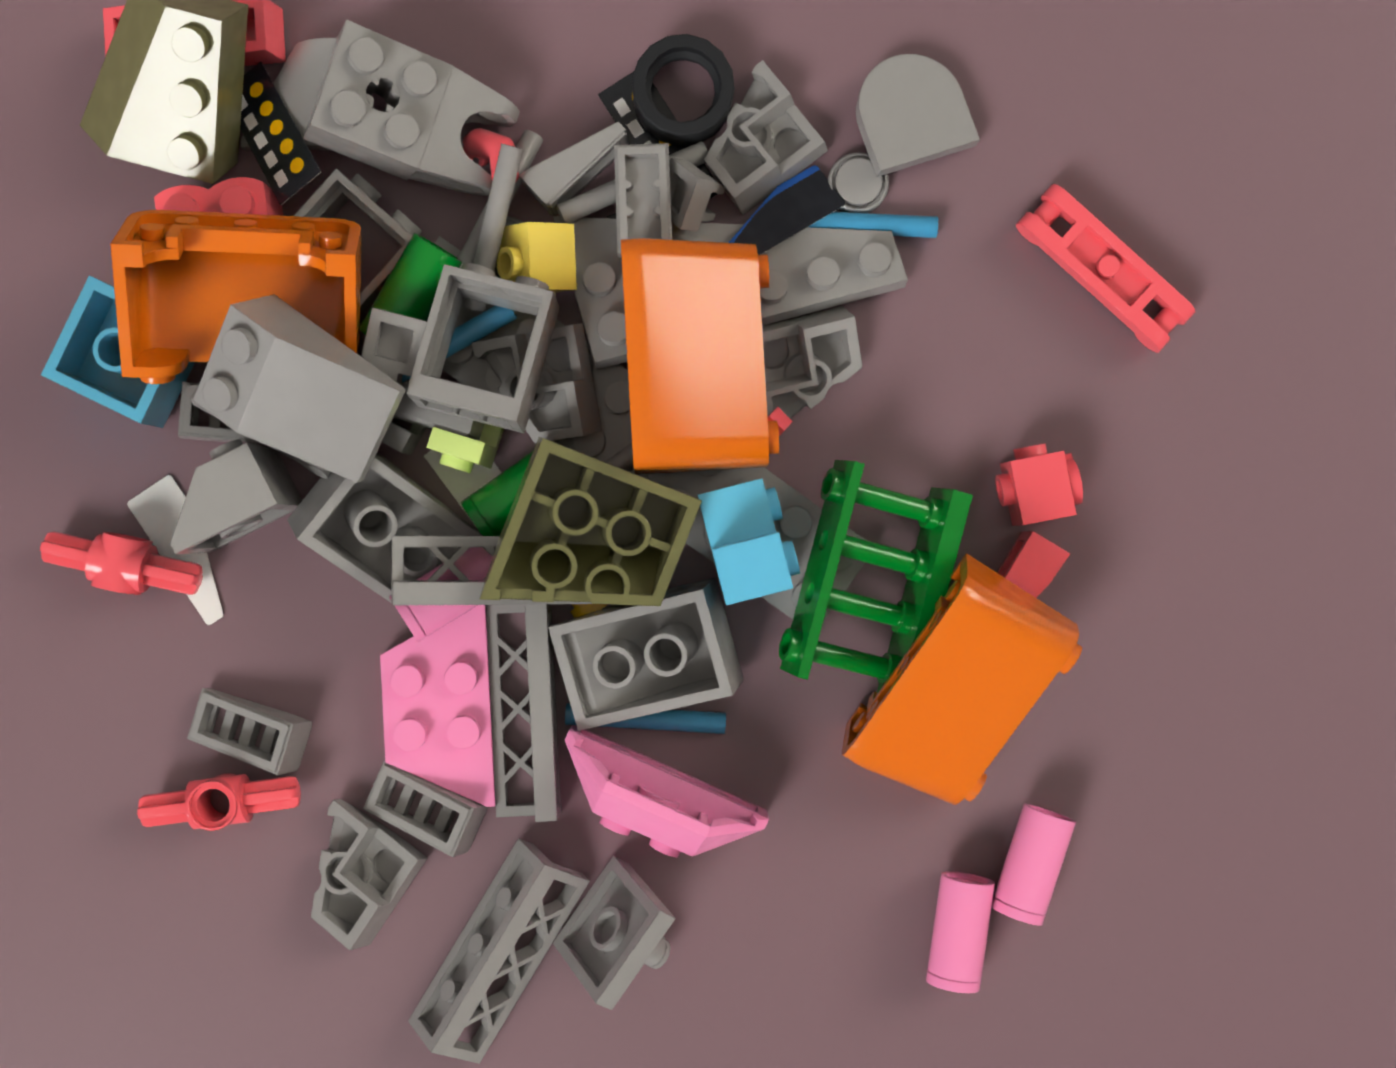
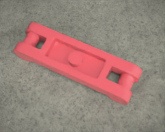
(1106, 267)

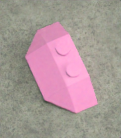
(657, 799)

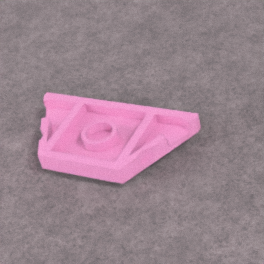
(442, 708)

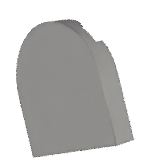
(912, 113)

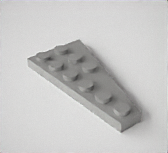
(805, 275)

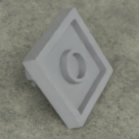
(615, 933)

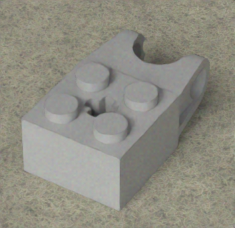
(423, 116)

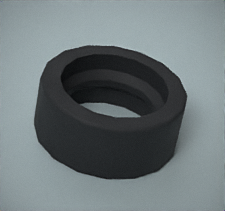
(691, 49)

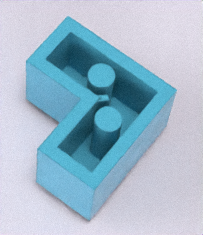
(745, 543)

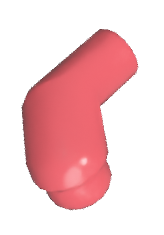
(485, 146)

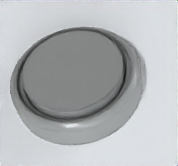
(857, 183)

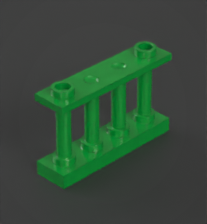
(925, 568)

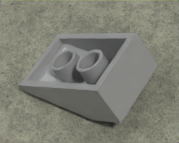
(297, 388)
(356, 523)
(647, 657)

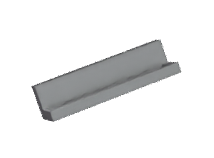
(445, 591)
(542, 715)
(488, 952)

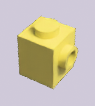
(539, 252)

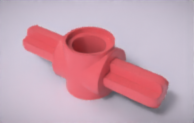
(121, 563)
(196, 808)

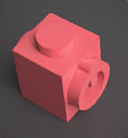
(1039, 485)

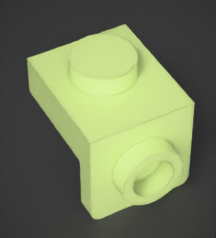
(463, 452)

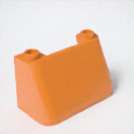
(187, 267)
(696, 355)
(962, 686)

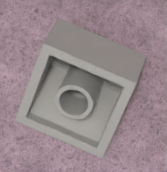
(233, 497)

